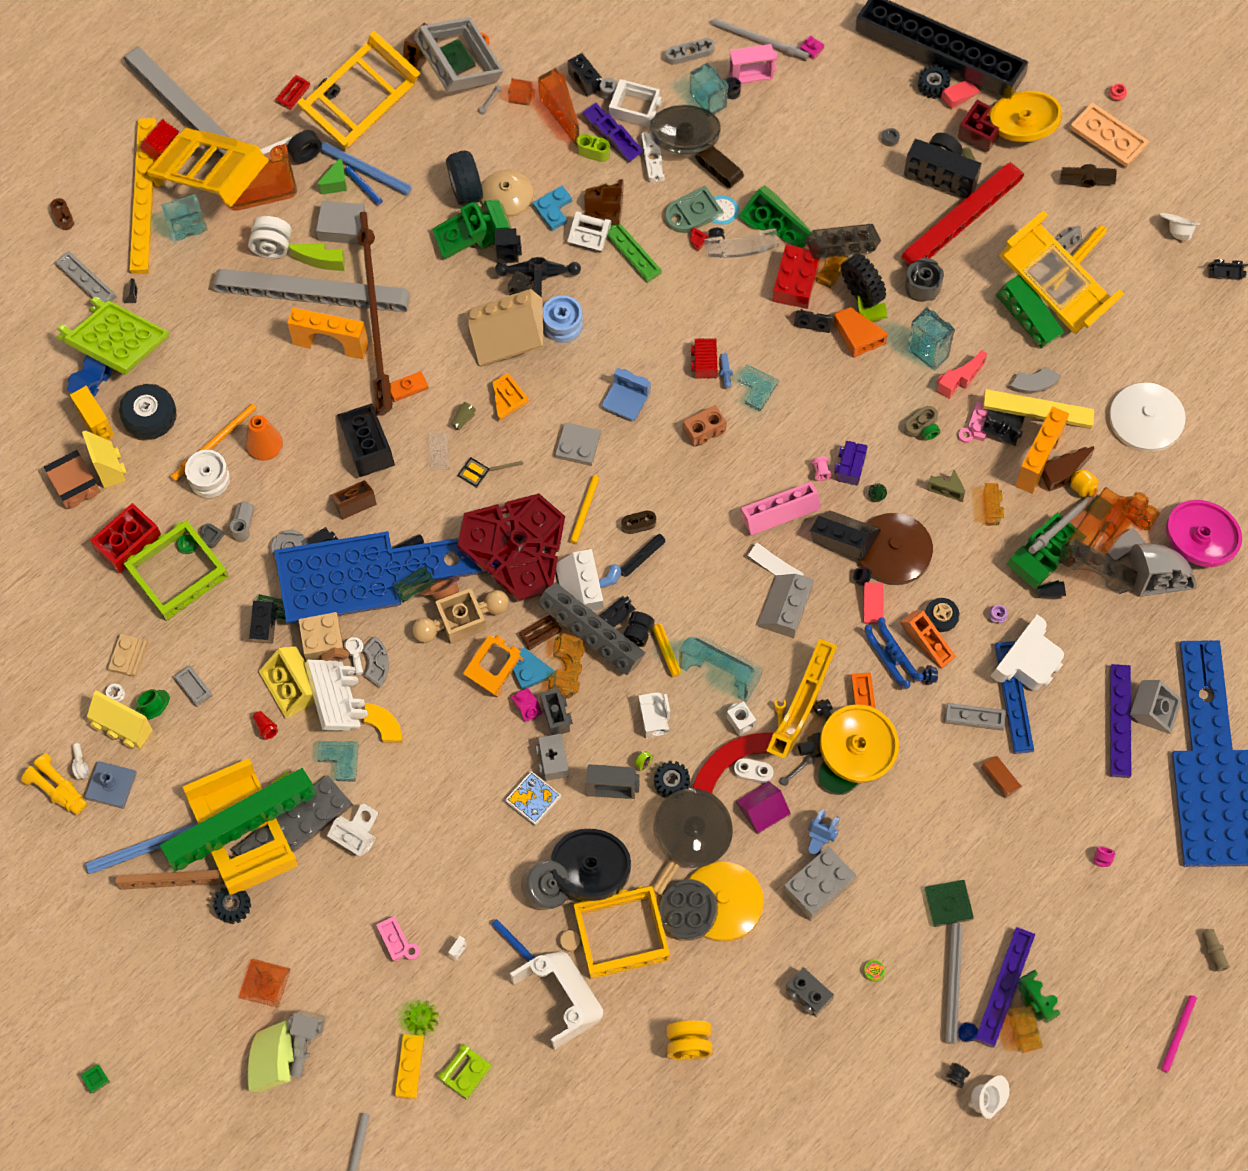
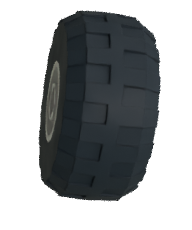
(464, 177)
(147, 411)

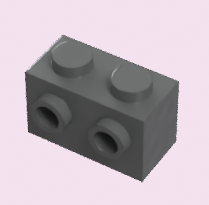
(555, 712)
(809, 992)

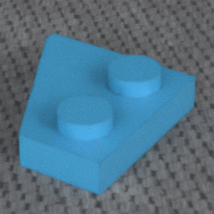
(531, 670)

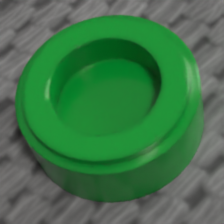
(930, 432)
(186, 544)

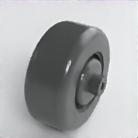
(540, 886)

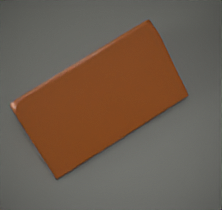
(1001, 776)

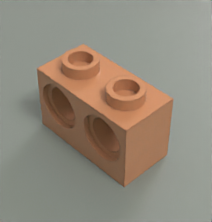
(702, 422)

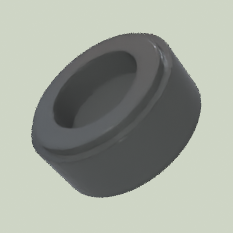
(890, 137)

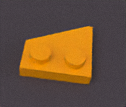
(508, 396)

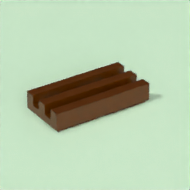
(530, 645)

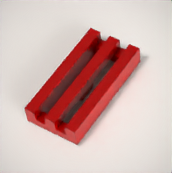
(295, 94)

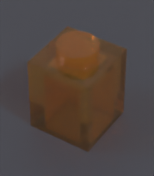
(521, 92)

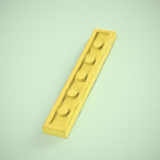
(1035, 407)

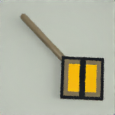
(475, 472)

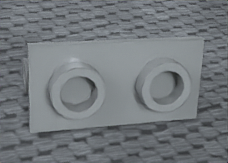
(1070, 237)

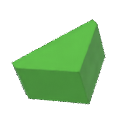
(333, 180)

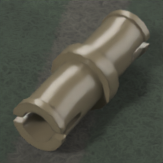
(1215, 950)

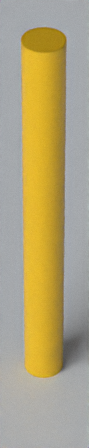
(584, 509)

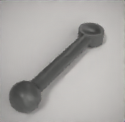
(785, 780)

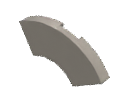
(1035, 382)
(378, 662)

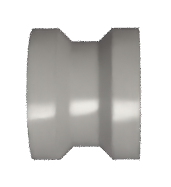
(607, 93)

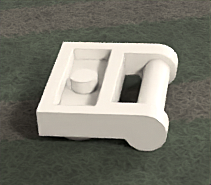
(588, 237)

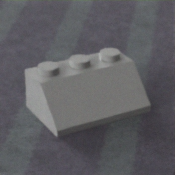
(786, 604)

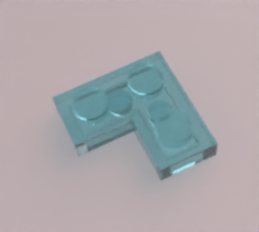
(761, 385)
(343, 754)

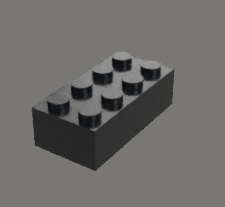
(942, 168)

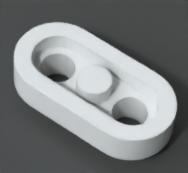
(753, 772)

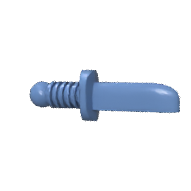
(726, 372)

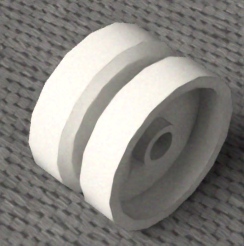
(269, 237)
(207, 473)

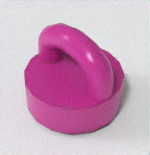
(1104, 854)

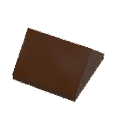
(354, 499)

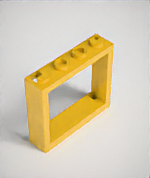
(631, 962)

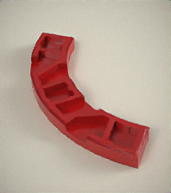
(729, 755)

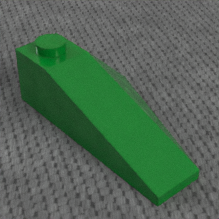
(769, 212)

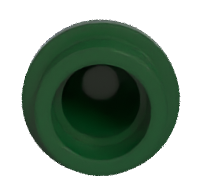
(877, 492)

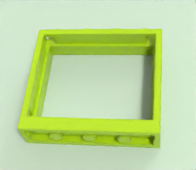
(194, 591)

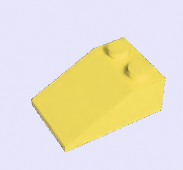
(105, 459)

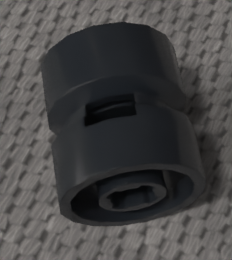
(639, 626)

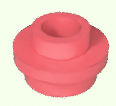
(1118, 87)

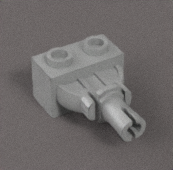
(305, 1027)

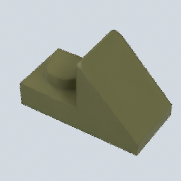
(951, 488)

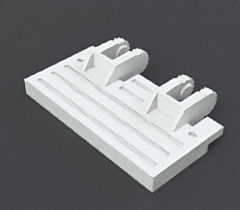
(333, 696)

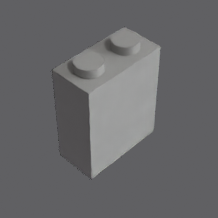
(339, 222)

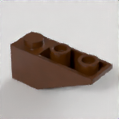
(1059, 472)

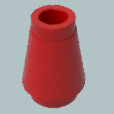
(265, 726)

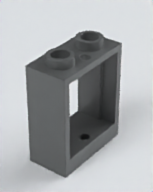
(612, 781)

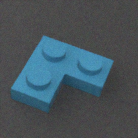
(549, 207)

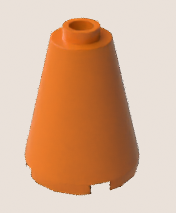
(262, 439)

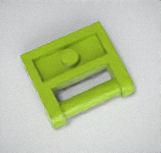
(470, 1075)

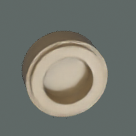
(570, 941)

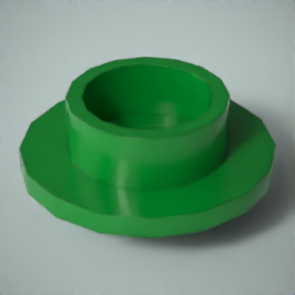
(152, 703)

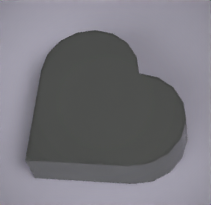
(211, 535)

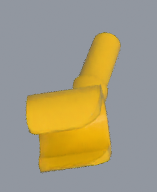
(780, 710)

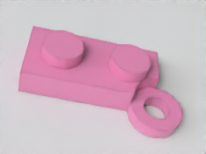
(976, 425)
(396, 941)

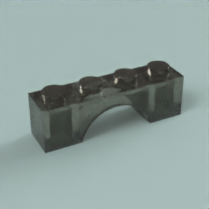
(1083, 557)

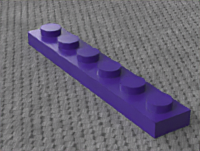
(1120, 721)
(1005, 987)

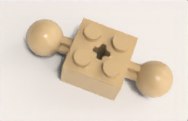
(462, 626)

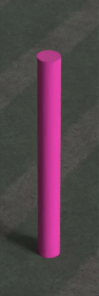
(1178, 1034)

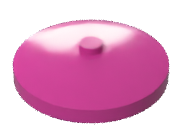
(1204, 533)

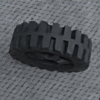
(863, 280)

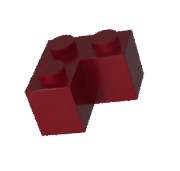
(976, 127)

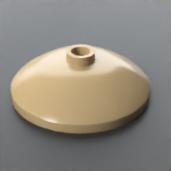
(513, 198)

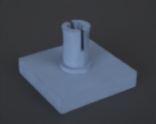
(110, 785)

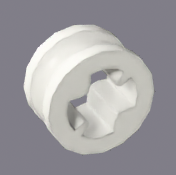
(121, 694)

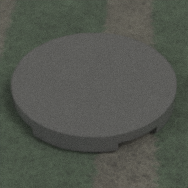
(688, 910)

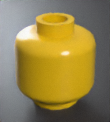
(1084, 483)

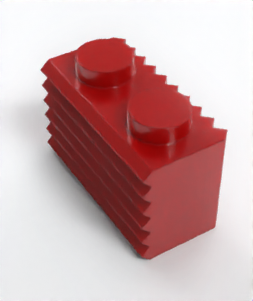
(159, 139)
(705, 358)

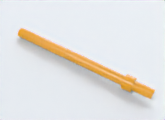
(220, 436)

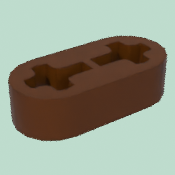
(64, 213)

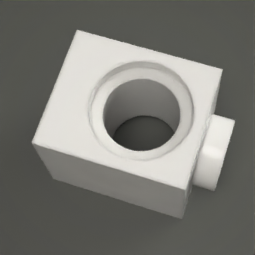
(741, 726)

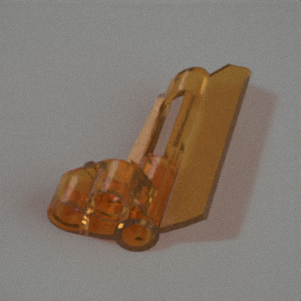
(1113, 516)

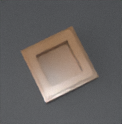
(335, 654)

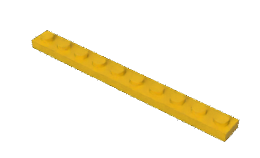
(142, 203)

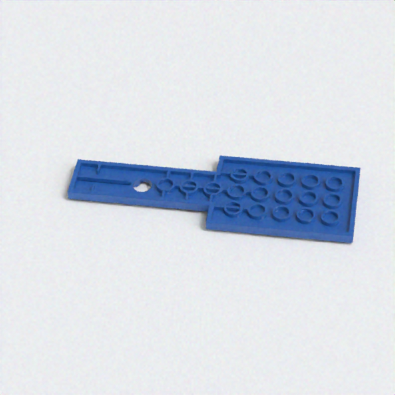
(358, 573)
(1211, 776)

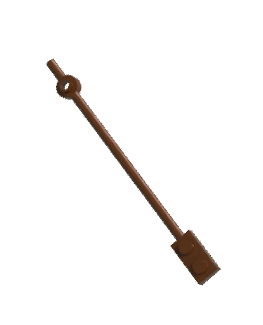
(381, 384)

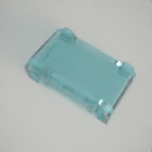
(700, 649)

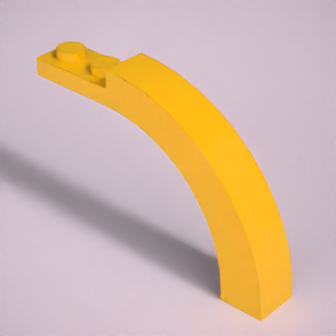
(805, 698)

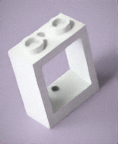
(636, 90)

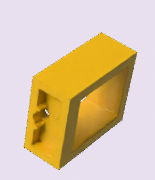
(91, 413)

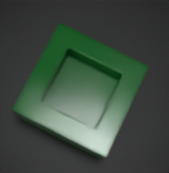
(95, 1078)

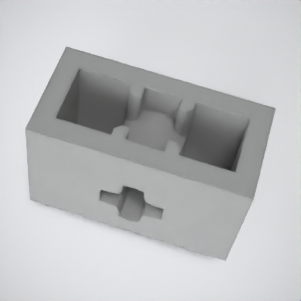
(553, 746)

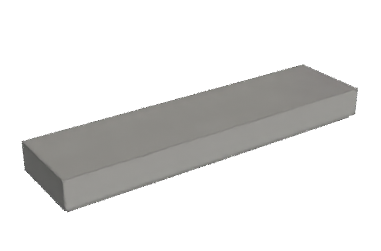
(84, 277)

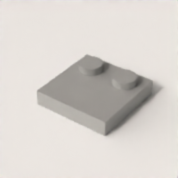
(578, 444)

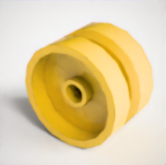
(689, 1040)

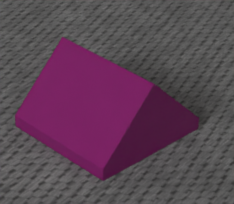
(764, 806)

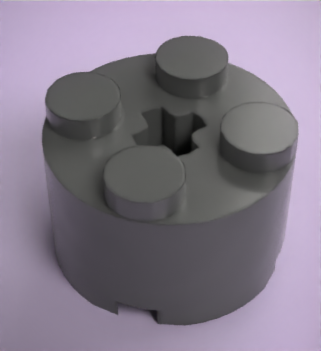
(924, 279)

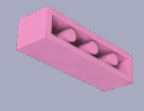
(781, 508)

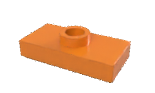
(408, 386)

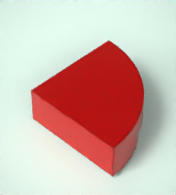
(697, 238)

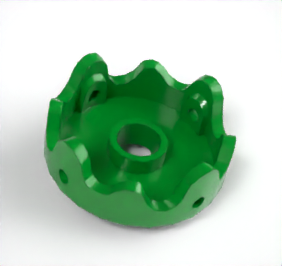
(1032, 996)

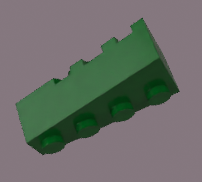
(1029, 311)

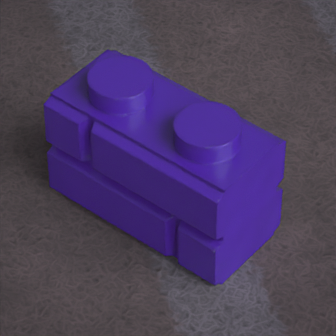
(851, 463)

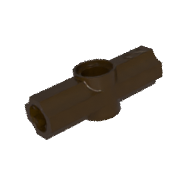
(1088, 175)

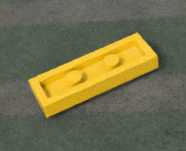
(409, 1066)

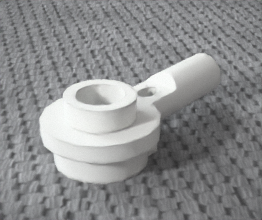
(355, 647)
(79, 768)

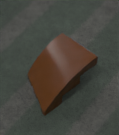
(605, 202)

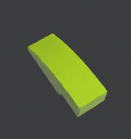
(318, 256)

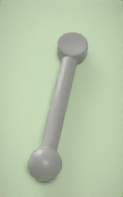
(482, 110)

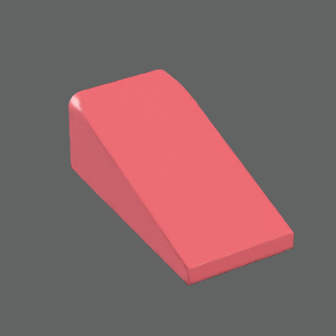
(959, 93)
(873, 602)

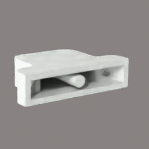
(1031, 658)

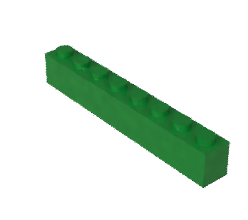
(238, 820)

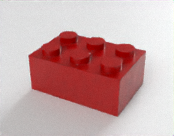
(796, 277)
(125, 537)

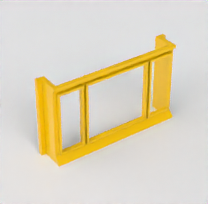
(393, 58)

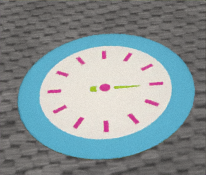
(729, 208)

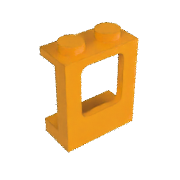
(485, 678)

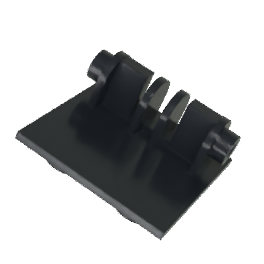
(1004, 426)

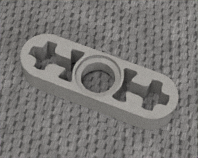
(690, 45)

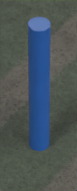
(363, 185)
(512, 940)

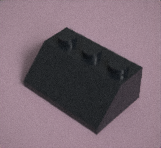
(844, 534)

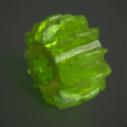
(430, 1018)

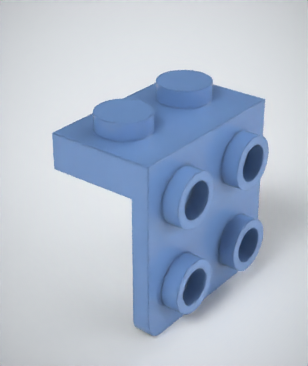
(627, 394)

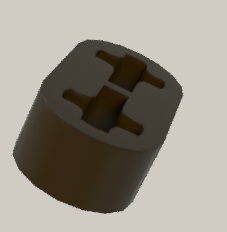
(638, 522)

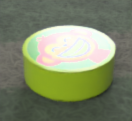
(874, 970)

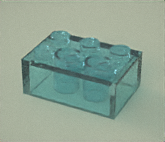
(930, 338)

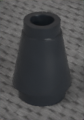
(1052, 590)

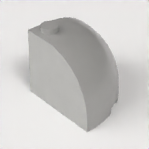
(1160, 570)

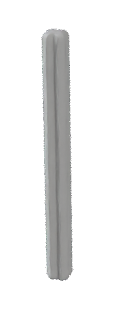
(953, 983)

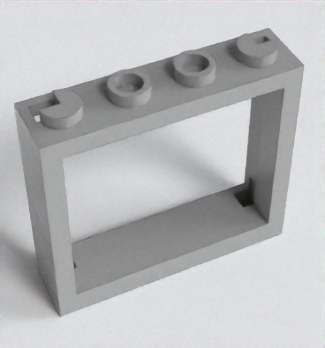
(425, 39)

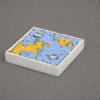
(533, 798)

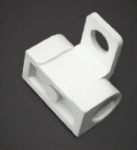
(654, 714)
(354, 834)

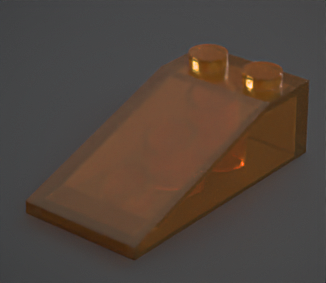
(556, 97)

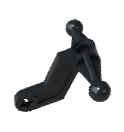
(539, 270)

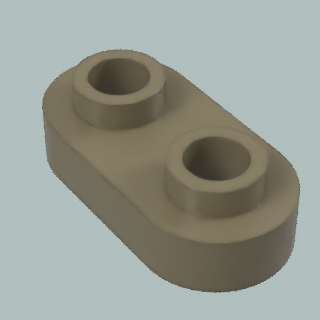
(920, 422)

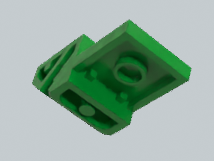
(471, 227)
(1039, 566)

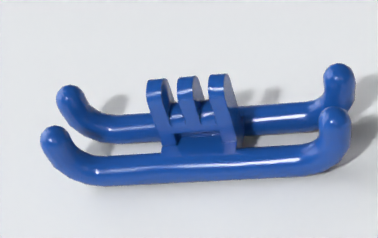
(892, 655)

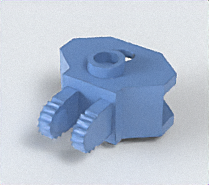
(821, 832)

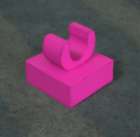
(812, 46)

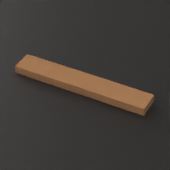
(169, 879)

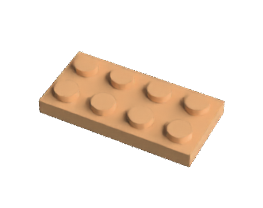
(1109, 135)

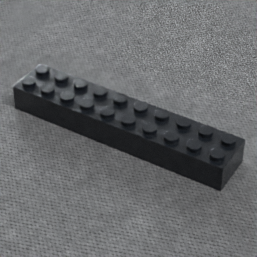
(942, 46)

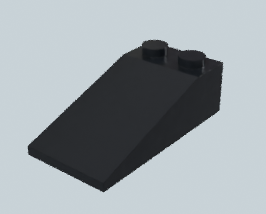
(366, 440)

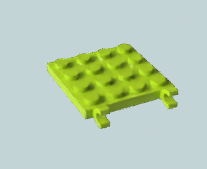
(114, 336)

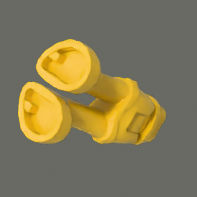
(64, 794)

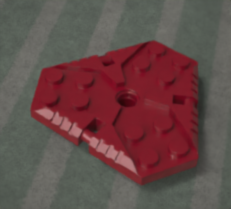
(521, 567)

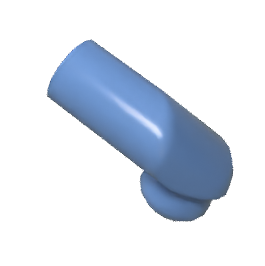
(612, 577)

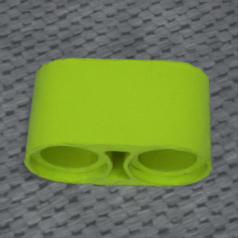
(593, 147)

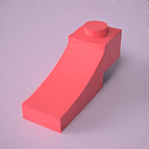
(962, 376)

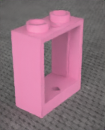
(749, 55)

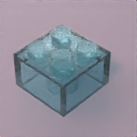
(708, 88)
(184, 217)

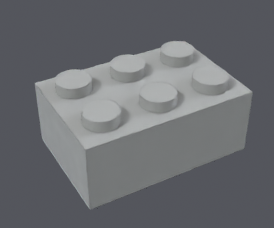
(819, 883)

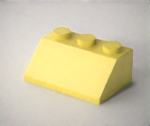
(288, 680)
(118, 721)

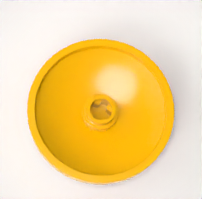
(1026, 116)
(859, 743)
(737, 897)

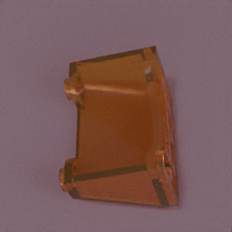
(271, 184)

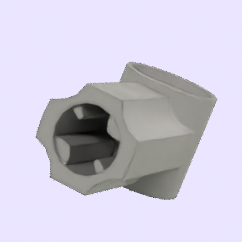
(242, 521)

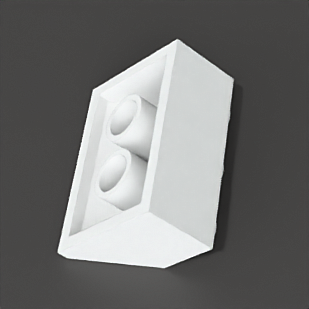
(580, 578)

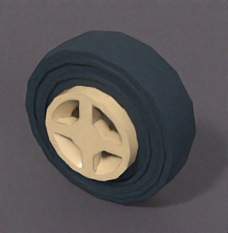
(945, 608)

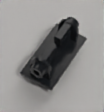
(1220, 268)
(812, 321)
(618, 611)

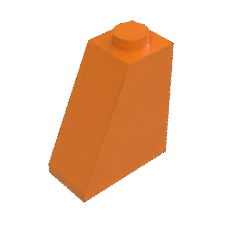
(858, 332)

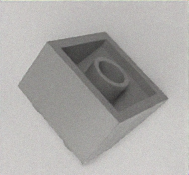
(1156, 705)

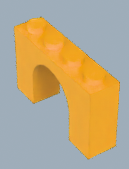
(351, 333)
(1040, 450)

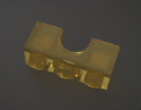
(570, 651)

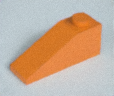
(927, 637)

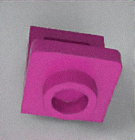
(527, 704)

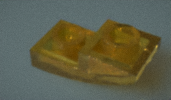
(830, 271)

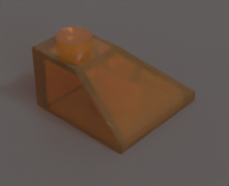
(264, 983)

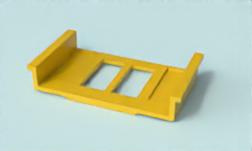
(227, 178)
(221, 791)

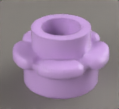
(998, 609)

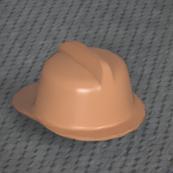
(442, 588)

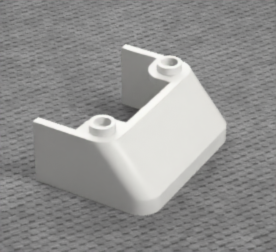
(586, 1008)

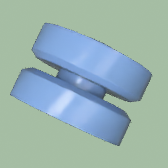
(562, 319)

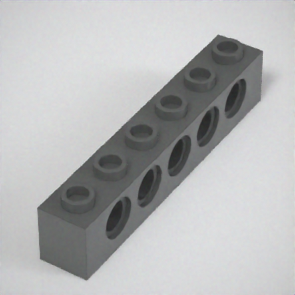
(591, 628)

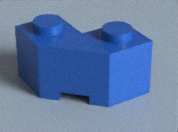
(91, 376)

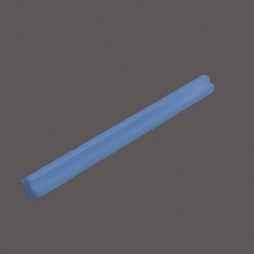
(366, 168)
(133, 851)

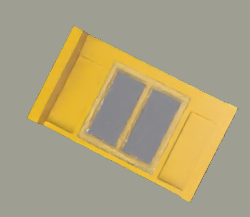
(1056, 276)

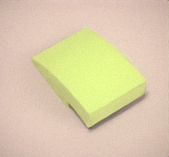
(270, 1058)

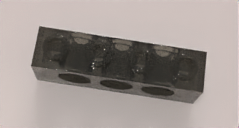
(843, 241)

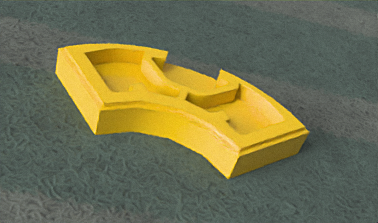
(384, 722)

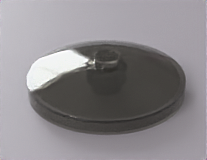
(685, 129)
(693, 828)

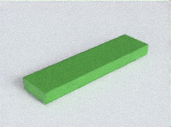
(633, 252)

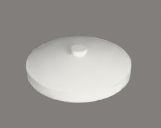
(1147, 417)

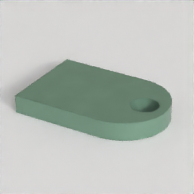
(694, 210)

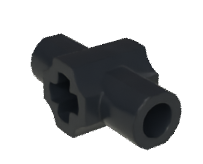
(812, 746)

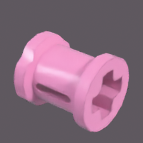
(821, 468)

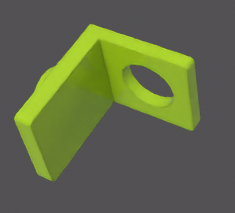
(875, 313)

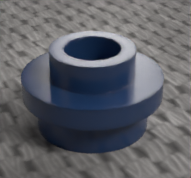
(930, 674)

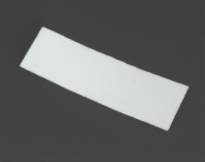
(771, 561)

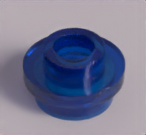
(967, 1032)

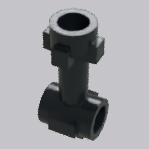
(823, 708)

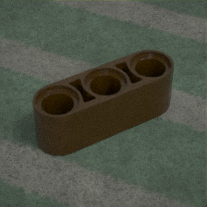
(720, 166)

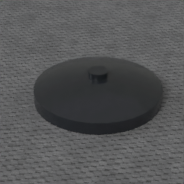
(595, 864)

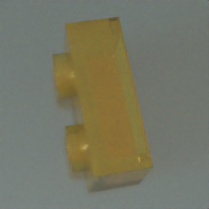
(992, 508)

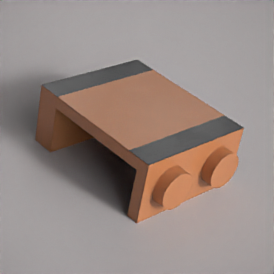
(72, 479)

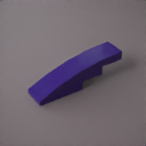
(612, 132)

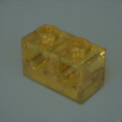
(1024, 1028)

